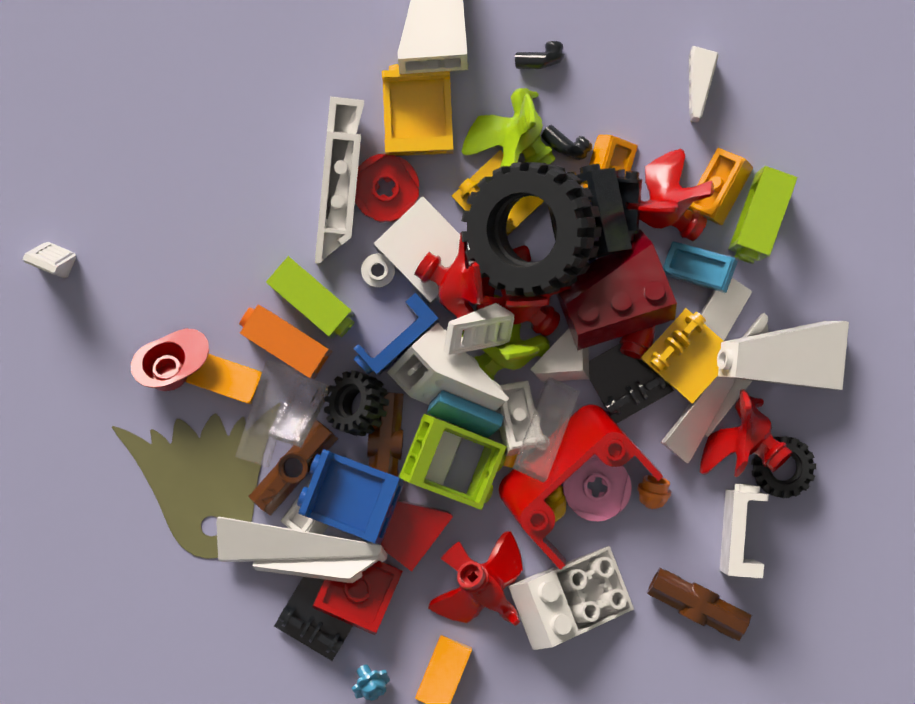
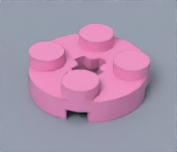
(607, 503)

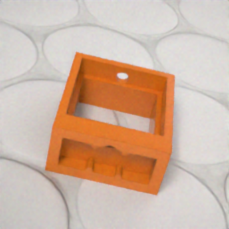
(284, 341)

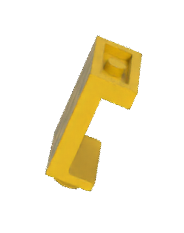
(417, 113)

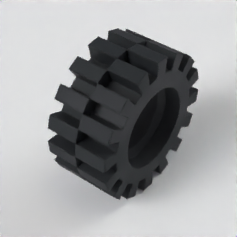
(369, 409)
(794, 485)

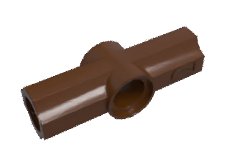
(386, 442)
(277, 483)
(699, 604)

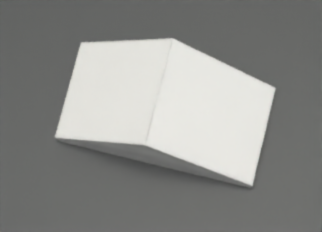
(563, 361)

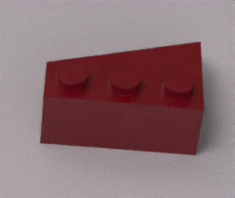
(618, 296)

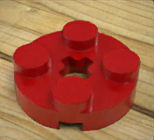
(390, 169)

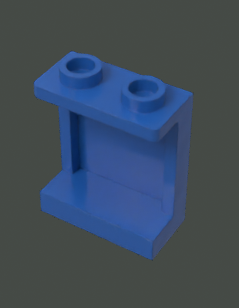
(403, 342)
(350, 496)

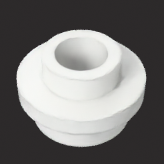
(372, 280)

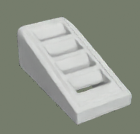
(701, 71)
(51, 259)
(481, 328)

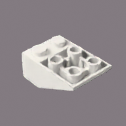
(429, 370)
(571, 600)

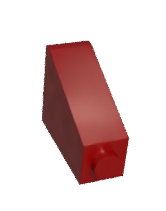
(413, 531)

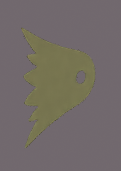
(196, 478)

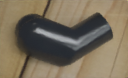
(540, 60)
(564, 145)

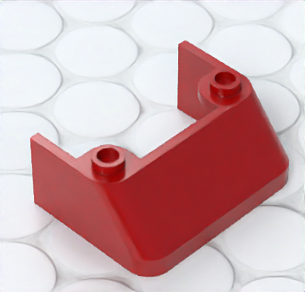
(587, 433)

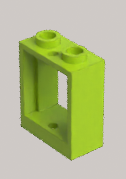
(762, 214)
(311, 298)
(423, 451)

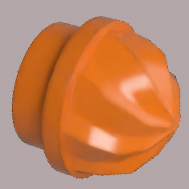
(653, 492)

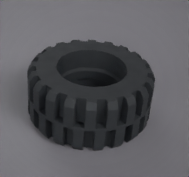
(488, 233)

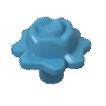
(370, 683)

